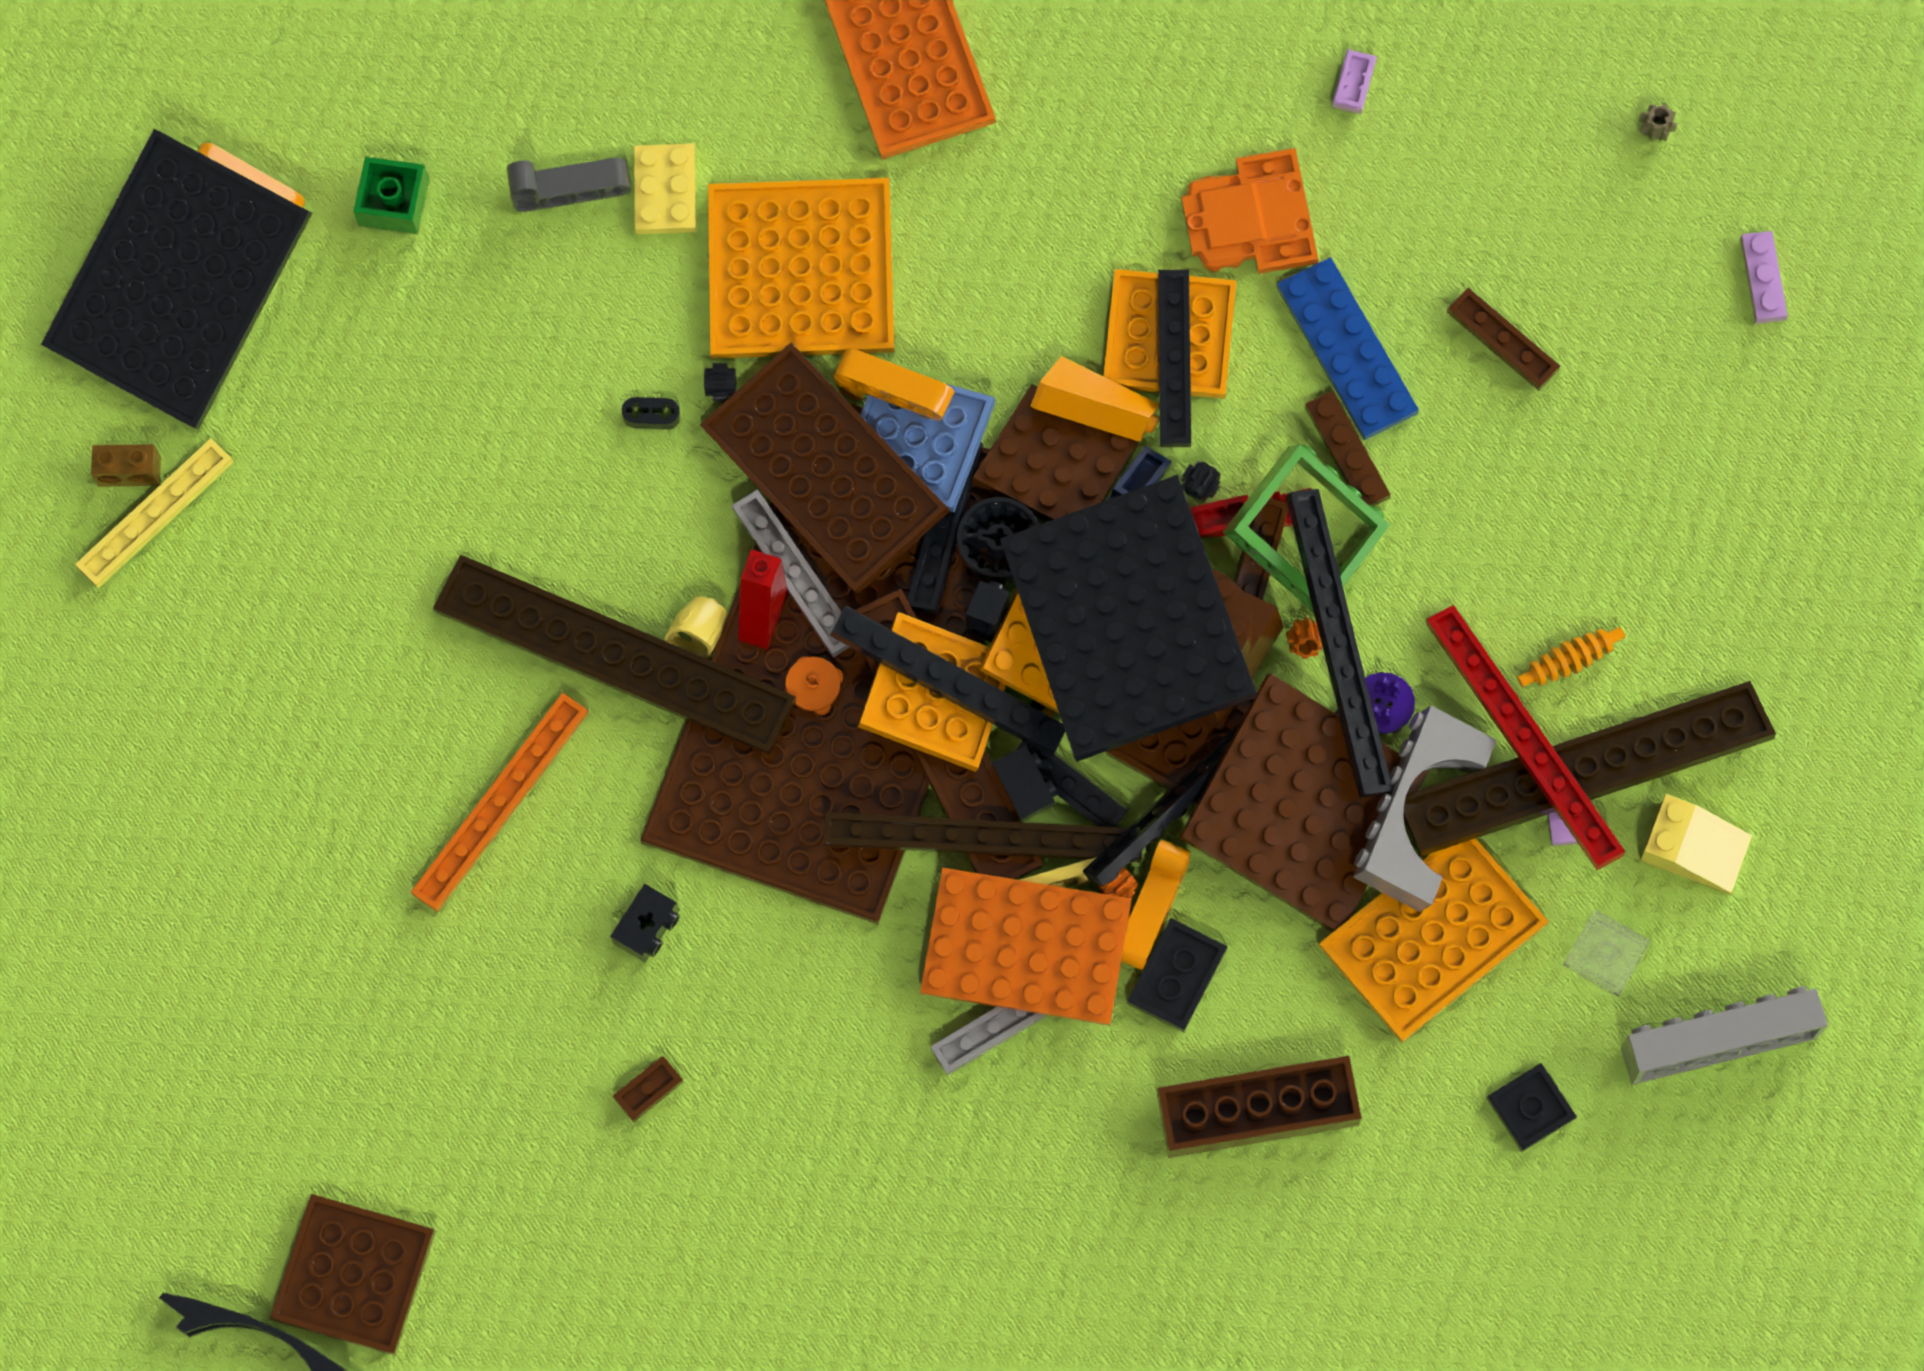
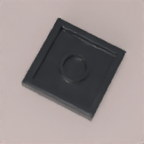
(1531, 1107)

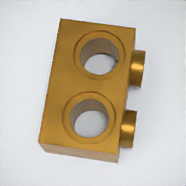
(126, 465)

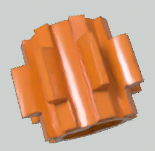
(1304, 638)
(1122, 886)

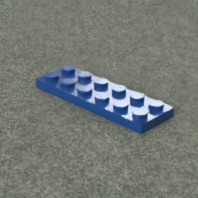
(1347, 348)

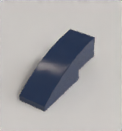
(1145, 470)

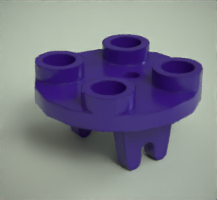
(1393, 690)

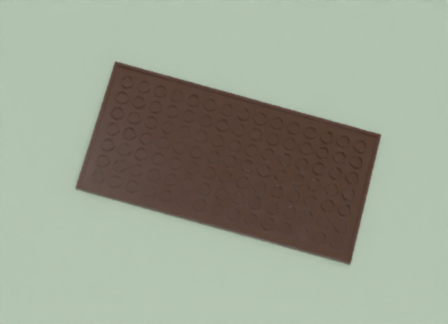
(766, 811)

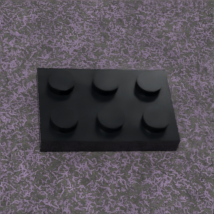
(1177, 975)

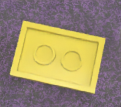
(665, 188)

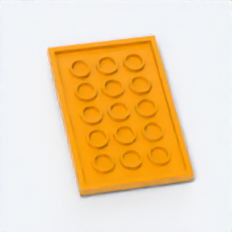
(1422, 961)

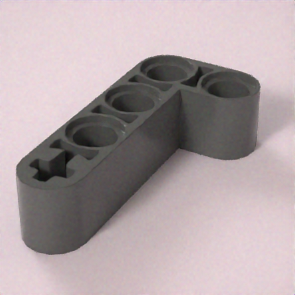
(566, 184)

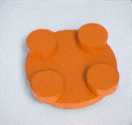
(814, 684)

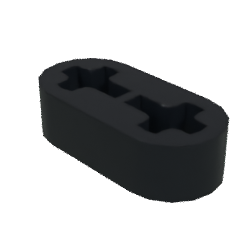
(651, 406)

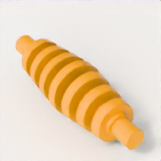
(1571, 657)

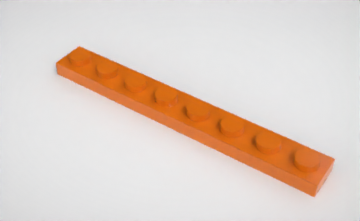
(499, 802)

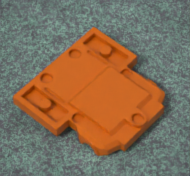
(1252, 215)

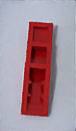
(1215, 516)

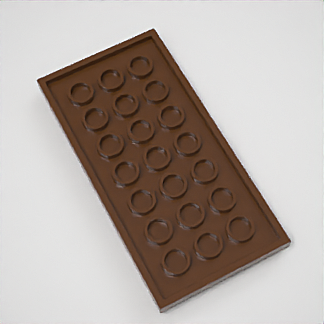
(824, 468)

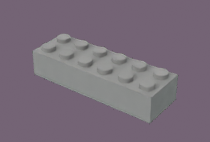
(1723, 1035)

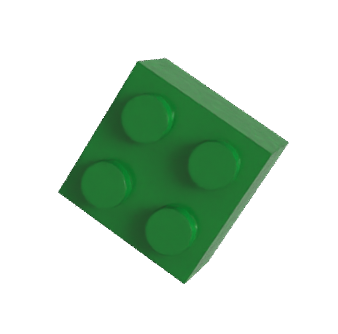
(391, 195)

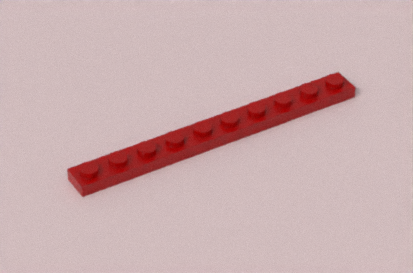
(1525, 738)

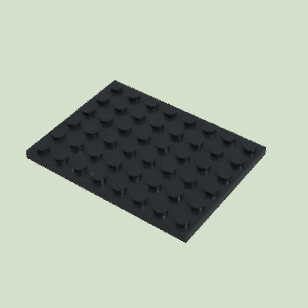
(176, 279)
(1128, 618)

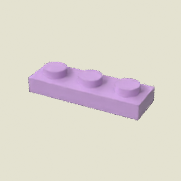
(1763, 277)

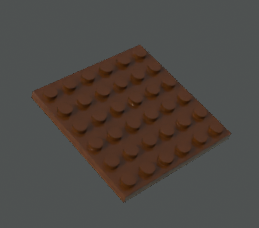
(1289, 806)

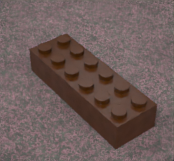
(1259, 1106)

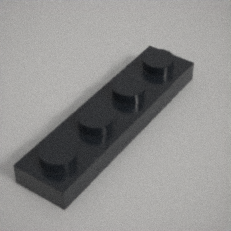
(1080, 790)

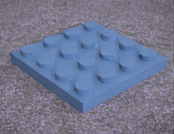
(932, 448)

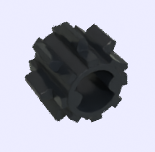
(720, 381)
(1200, 481)

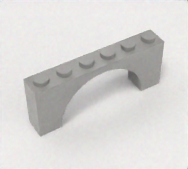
(1388, 857)

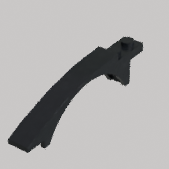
(204, 1317)

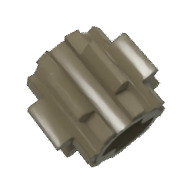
(1660, 114)

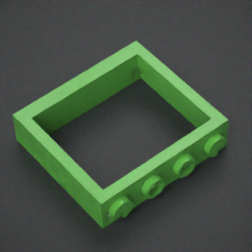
(1271, 560)

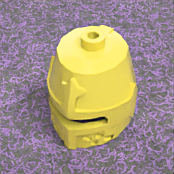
(702, 621)

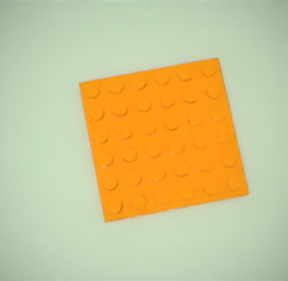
(800, 267)

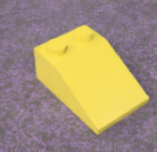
(1696, 844)

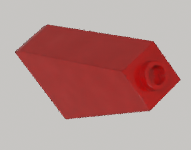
(761, 599)

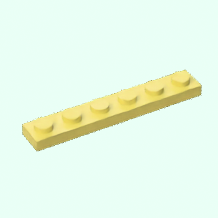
(154, 513)

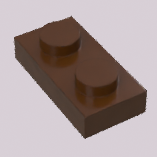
(648, 1089)

